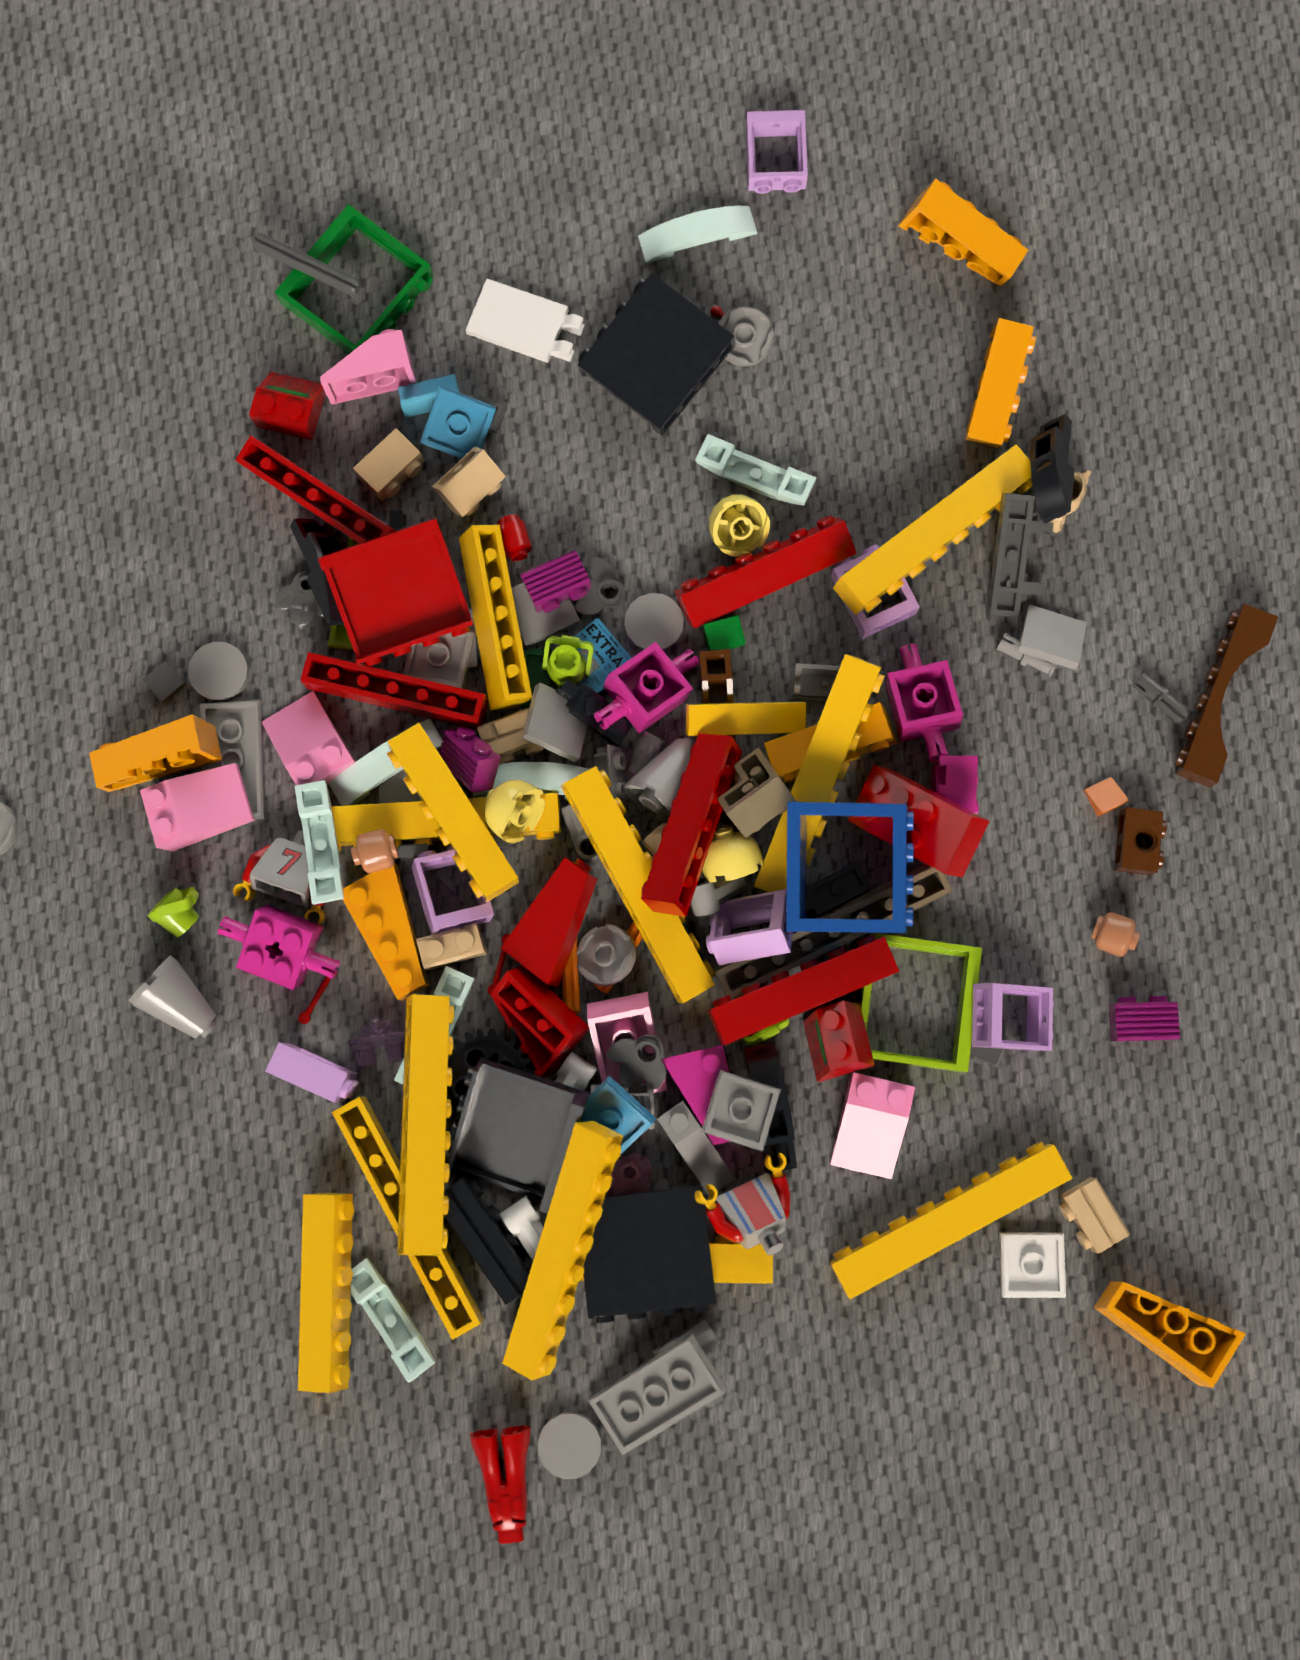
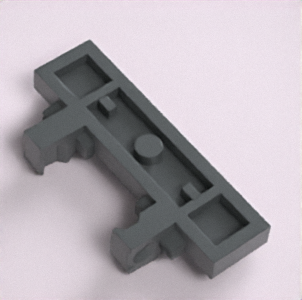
(1008, 576)

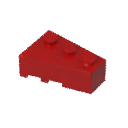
(539, 1018)

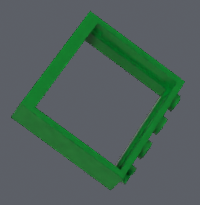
(327, 247)

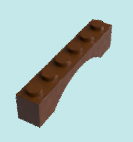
(718, 688)
(1205, 750)

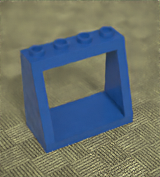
(796, 867)

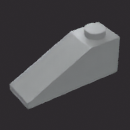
(695, 1147)

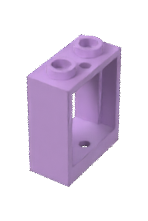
(776, 124)
(886, 618)
(746, 912)
(478, 914)
(988, 1016)
(312, 1073)

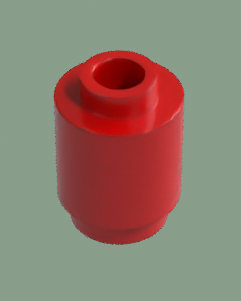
(514, 537)

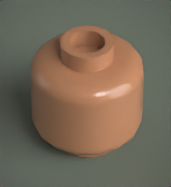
(375, 851)
(1115, 934)

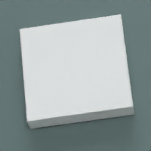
(1032, 1265)

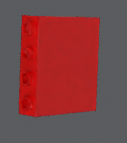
(397, 592)

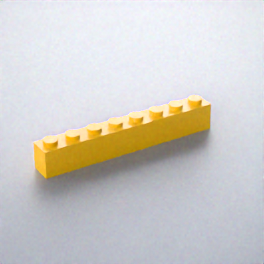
(933, 531)
(825, 760)
(410, 824)
(628, 870)
(424, 1126)
(382, 1171)
(949, 1220)
(562, 1249)

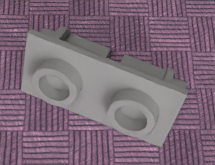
(613, 763)

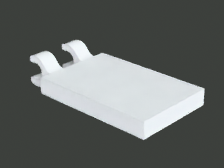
(523, 322)

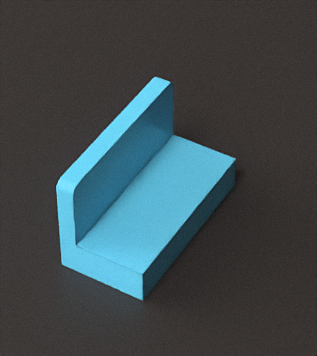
(420, 396)

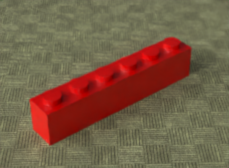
(311, 492)
(766, 571)
(394, 691)
(691, 825)
(803, 990)

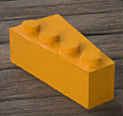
(964, 232)
(1000, 382)
(789, 750)
(156, 753)
(385, 923)
(1172, 1331)

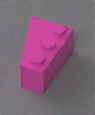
(957, 780)
(696, 1076)

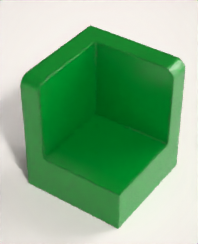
(724, 634)

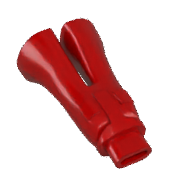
(504, 1497)

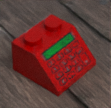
(288, 405)
(838, 1040)

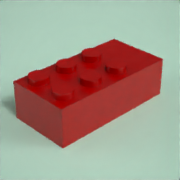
(943, 830)

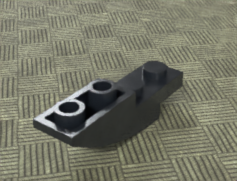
(1050, 469)
(315, 543)
(764, 1067)

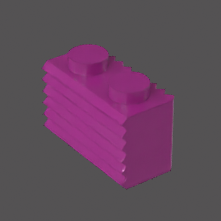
(556, 582)
(470, 759)
(1144, 1020)

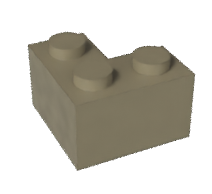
(758, 795)

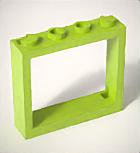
(963, 1031)

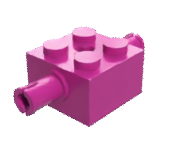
(630, 682)
(940, 704)
(264, 957)

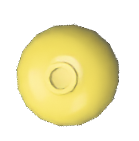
(738, 525)
(513, 808)
(731, 856)

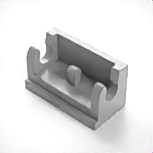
(813, 681)

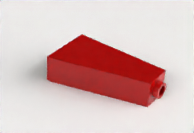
(552, 922)

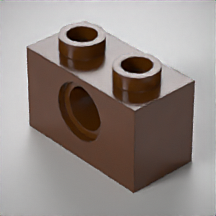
(1128, 855)

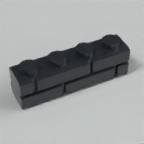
(486, 1239)

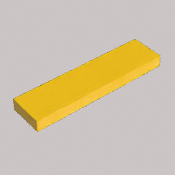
(745, 718)

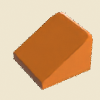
(1105, 796)

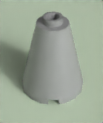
(660, 780)
(175, 1000)

